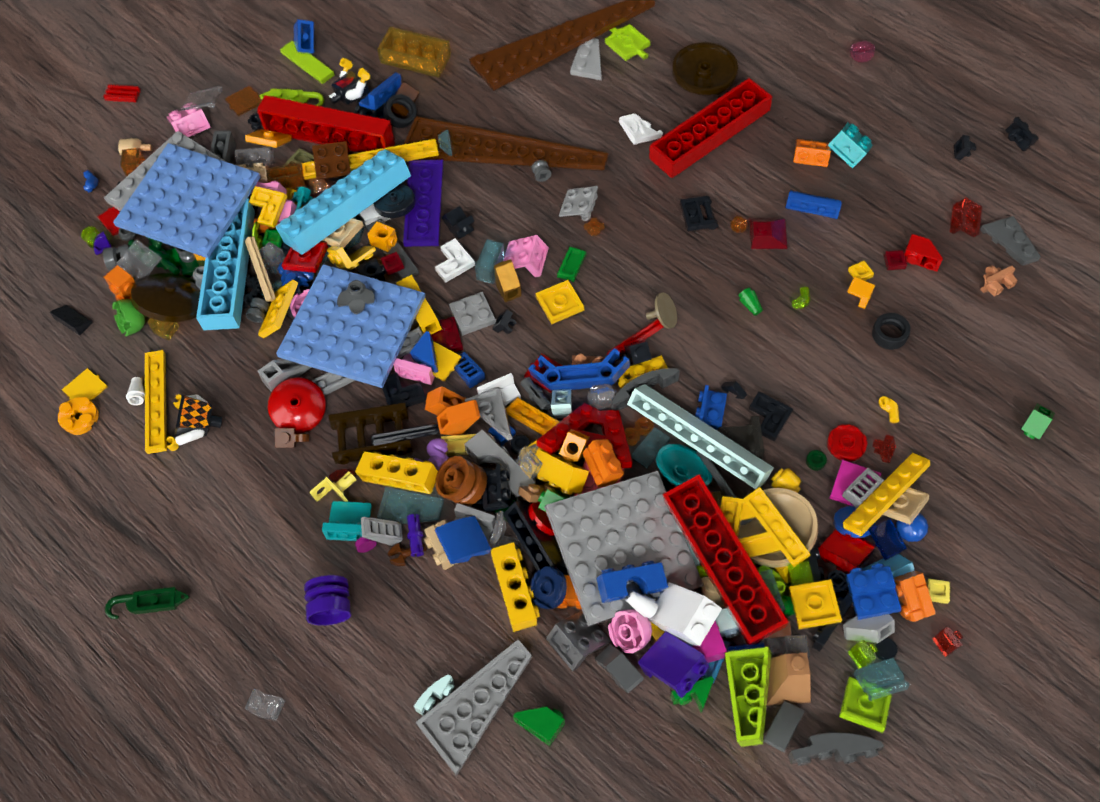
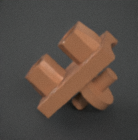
(995, 277)

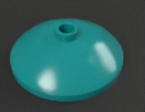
(680, 464)

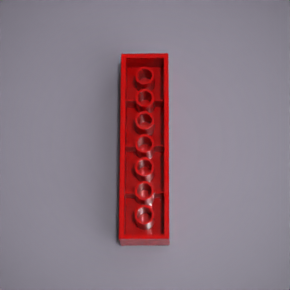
(325, 124)
(710, 127)
(725, 560)

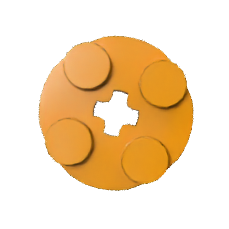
(69, 409)

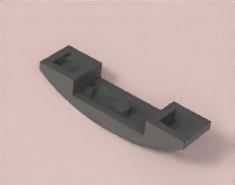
(663, 377)

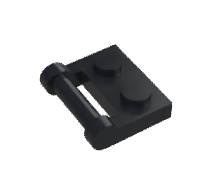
(693, 214)

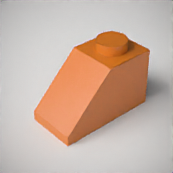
(440, 399)

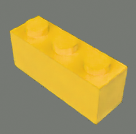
(561, 473)

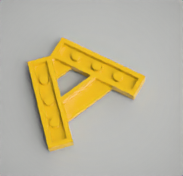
(778, 535)

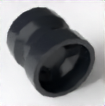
(839, 588)

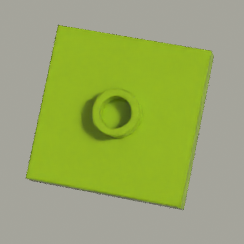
(860, 710)

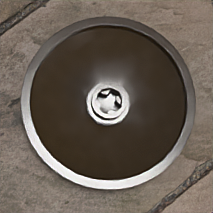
(705, 68)
(166, 297)

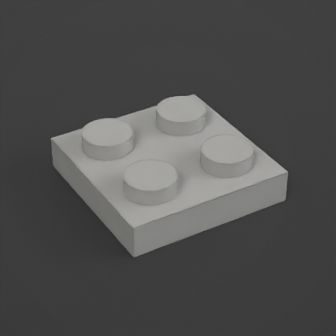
(472, 313)

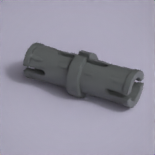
(529, 385)

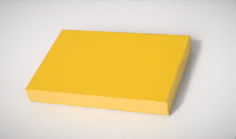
(278, 309)

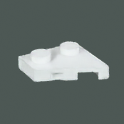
(638, 129)

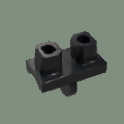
(1020, 133)

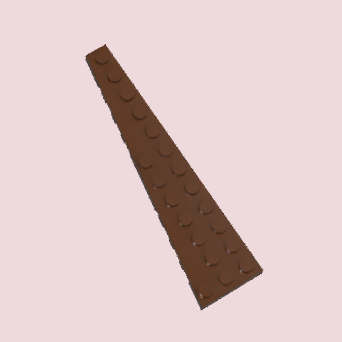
(523, 56)
(494, 147)

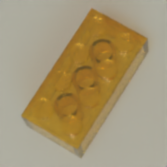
(414, 52)

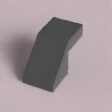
(620, 668)

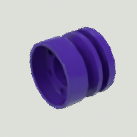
(327, 600)

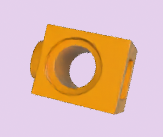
(382, 236)
(577, 438)

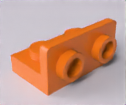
(812, 153)

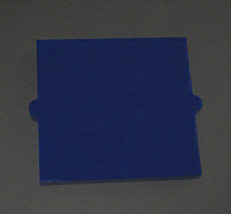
(887, 539)
(745, 647)

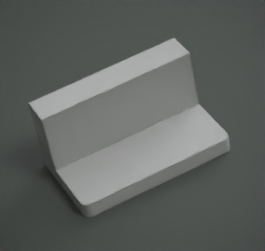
(485, 520)

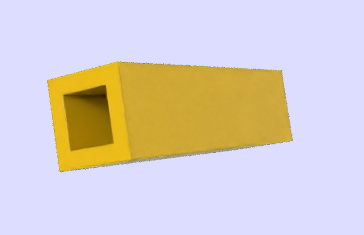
(425, 318)

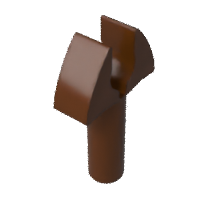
(404, 553)

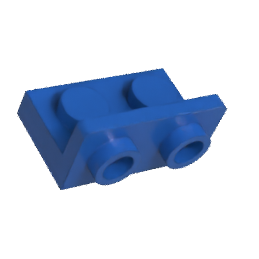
(712, 407)

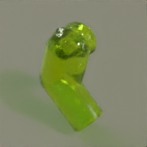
(803, 300)

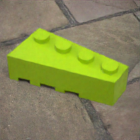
(748, 686)

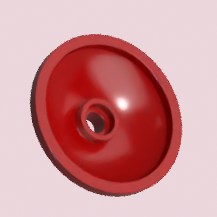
(303, 415)

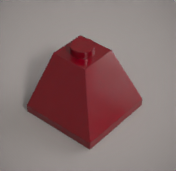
(768, 233)

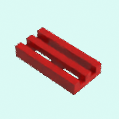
(120, 93)

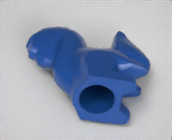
(298, 276)

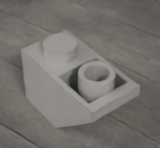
(869, 629)

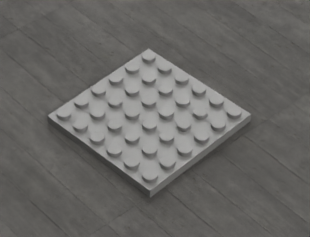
(617, 529)

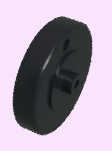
(396, 202)

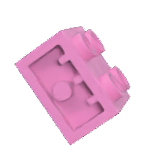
(188, 121)
(527, 253)
(412, 370)

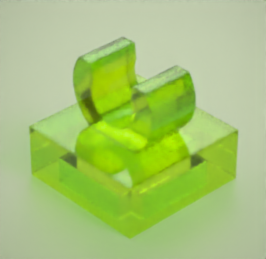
(801, 573)
(863, 654)

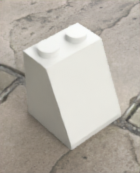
(685, 614)

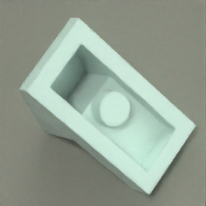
(561, 403)

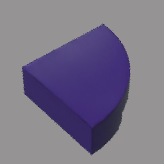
(100, 243)

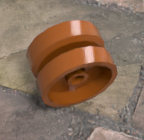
(461, 481)

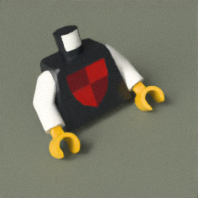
(349, 85)

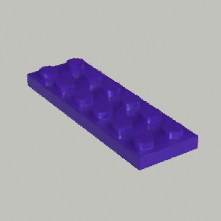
(423, 221)

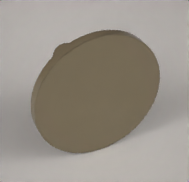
(664, 310)

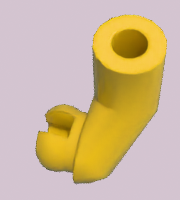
(891, 407)

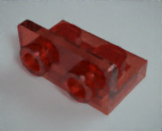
(966, 217)

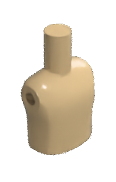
(133, 143)

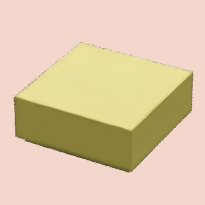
(939, 590)

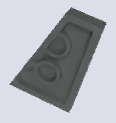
(1013, 239)

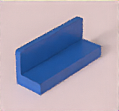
(382, 92)
(813, 204)

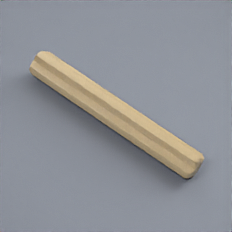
(260, 269)

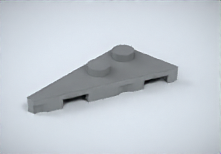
(493, 411)

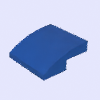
(462, 539)

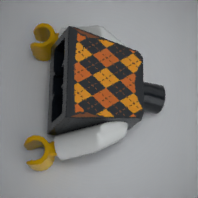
(192, 420)

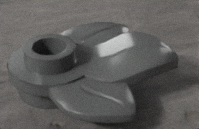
(356, 299)

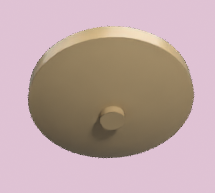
(798, 515)

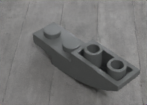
(844, 746)

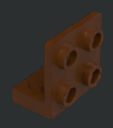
(331, 160)

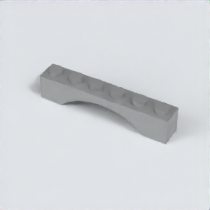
(279, 371)

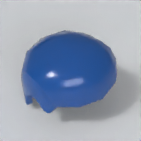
(915, 531)

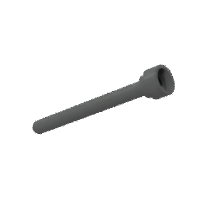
(720, 481)

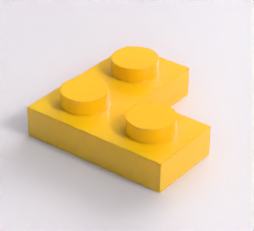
(272, 205)

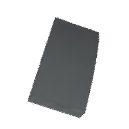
(784, 726)

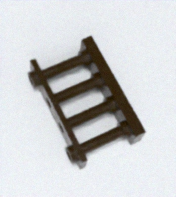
(364, 417)

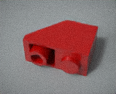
(923, 253)

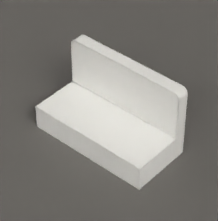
(506, 386)

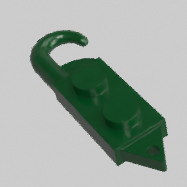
(147, 601)

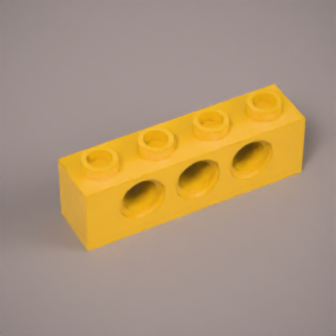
(397, 472)
(519, 617)

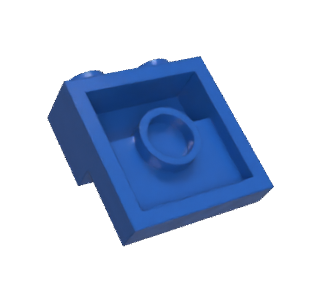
(873, 591)

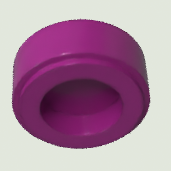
(364, 544)

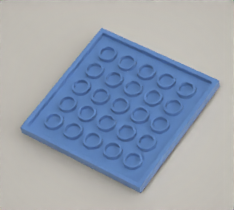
(187, 200)
(348, 343)

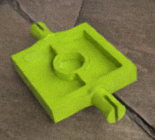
(628, 42)

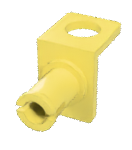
(339, 487)

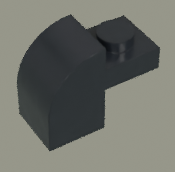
(458, 222)

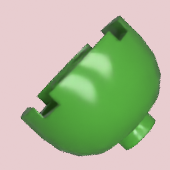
(127, 317)

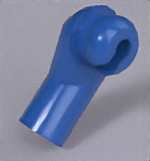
(91, 182)

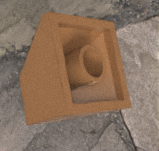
(789, 679)

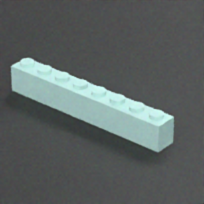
(700, 436)

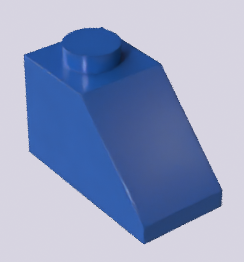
(304, 36)

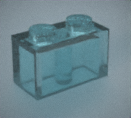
(491, 255)

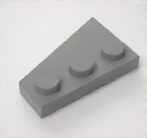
(587, 60)

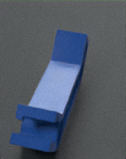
(580, 375)

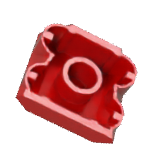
(845, 551)

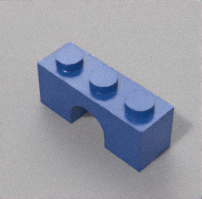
(649, 577)

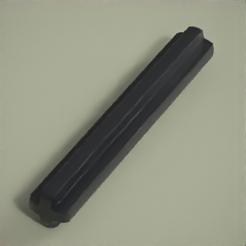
(405, 434)

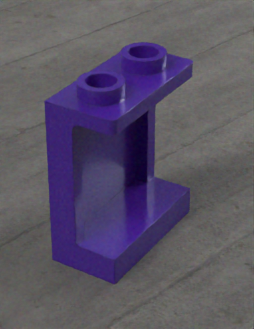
(674, 663)

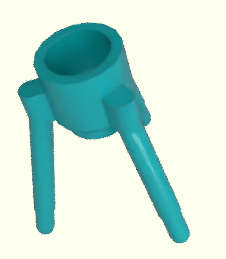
(302, 196)

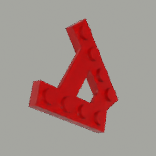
(580, 419)

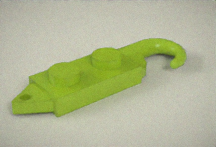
(294, 95)

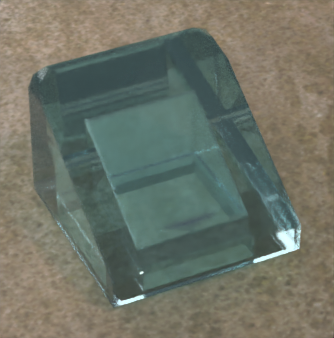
(444, 142)

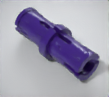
(415, 535)

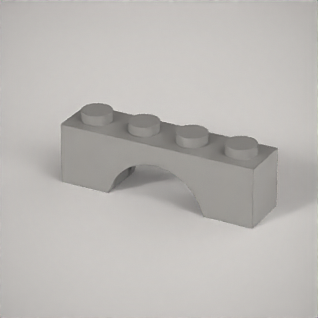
(484, 449)

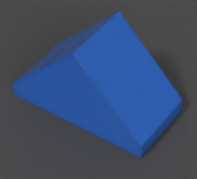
(424, 352)

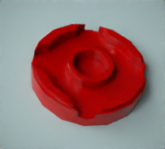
(847, 443)
(540, 517)

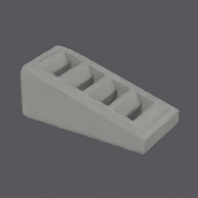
(854, 499)
(389, 531)

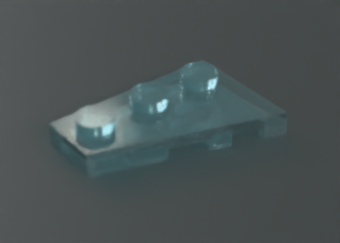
(399, 504)

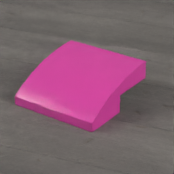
(846, 476)

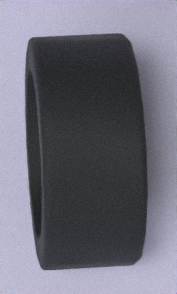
(407, 103)
(892, 319)

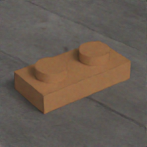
(532, 492)

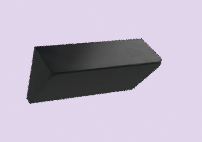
(71, 319)

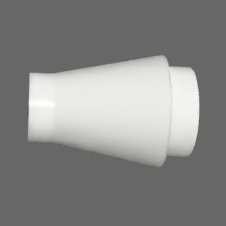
(136, 391)
(642, 604)

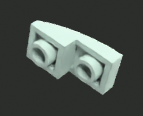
(439, 689)

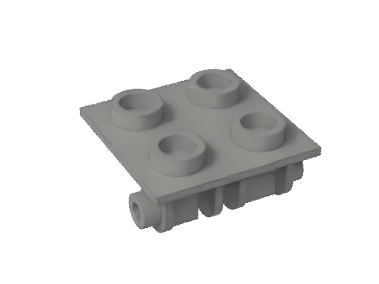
(579, 202)

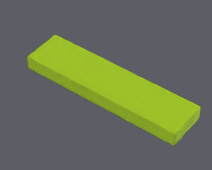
(307, 63)

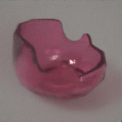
(862, 51)

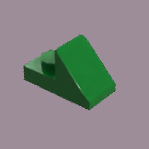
(699, 692)

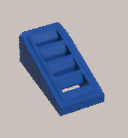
(476, 378)

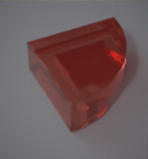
(336, 475)

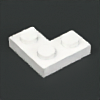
(457, 262)

